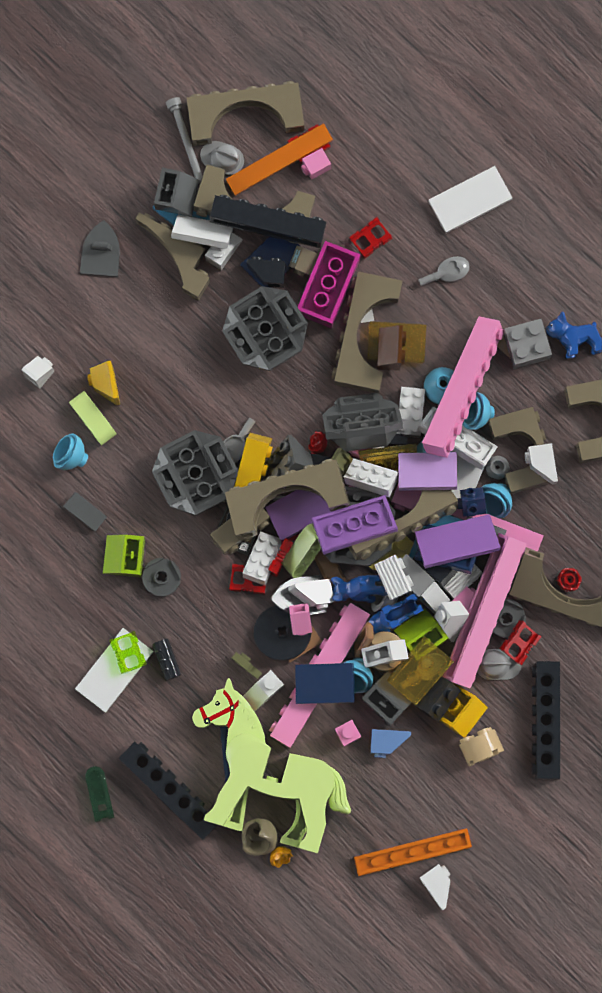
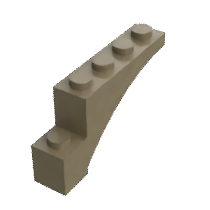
(184, 253)

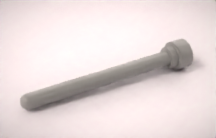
(174, 106)

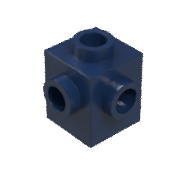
(472, 502)

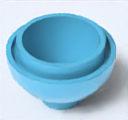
(432, 383)
(479, 413)
(69, 453)
(497, 499)
(362, 676)

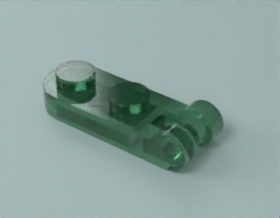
(99, 793)

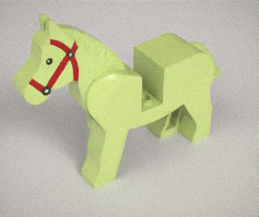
(304, 780)

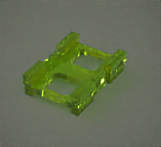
(122, 654)

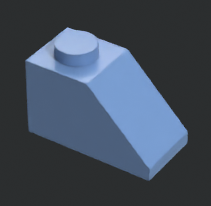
(386, 741)

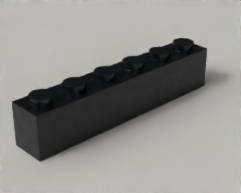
(267, 221)

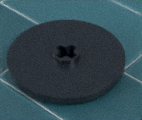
(268, 639)

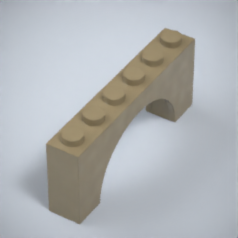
(209, 109)
(213, 184)
(368, 293)
(248, 501)
(428, 510)
(533, 586)

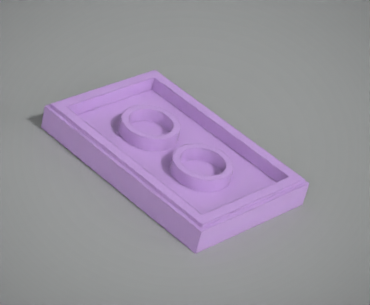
(427, 471)

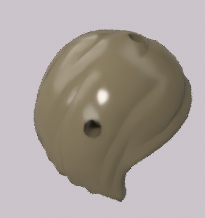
(259, 837)

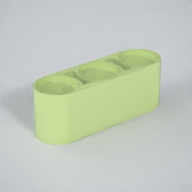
(92, 418)
(302, 552)

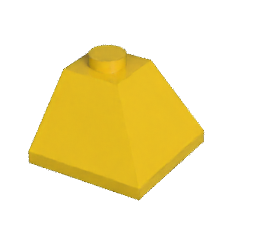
(104, 381)

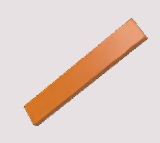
(279, 159)
(412, 852)

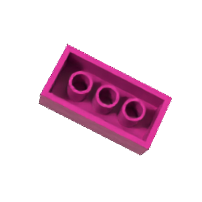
(328, 284)

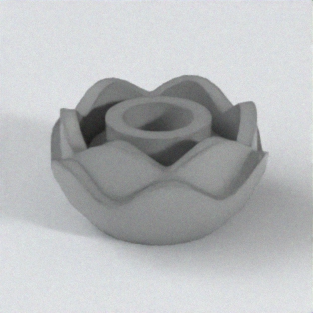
(496, 473)

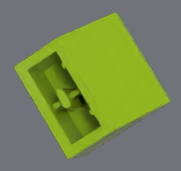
(124, 555)
(419, 626)

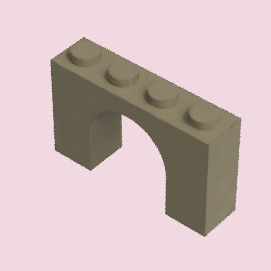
(580, 395)
(526, 424)

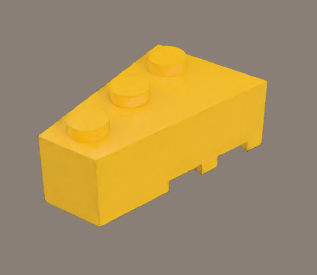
(253, 459)

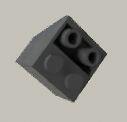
(176, 192)
(289, 456)
(386, 700)

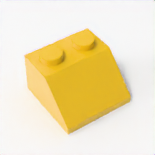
(463, 712)

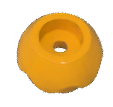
(280, 856)

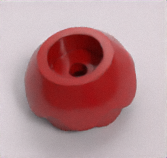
(318, 443)
(573, 575)

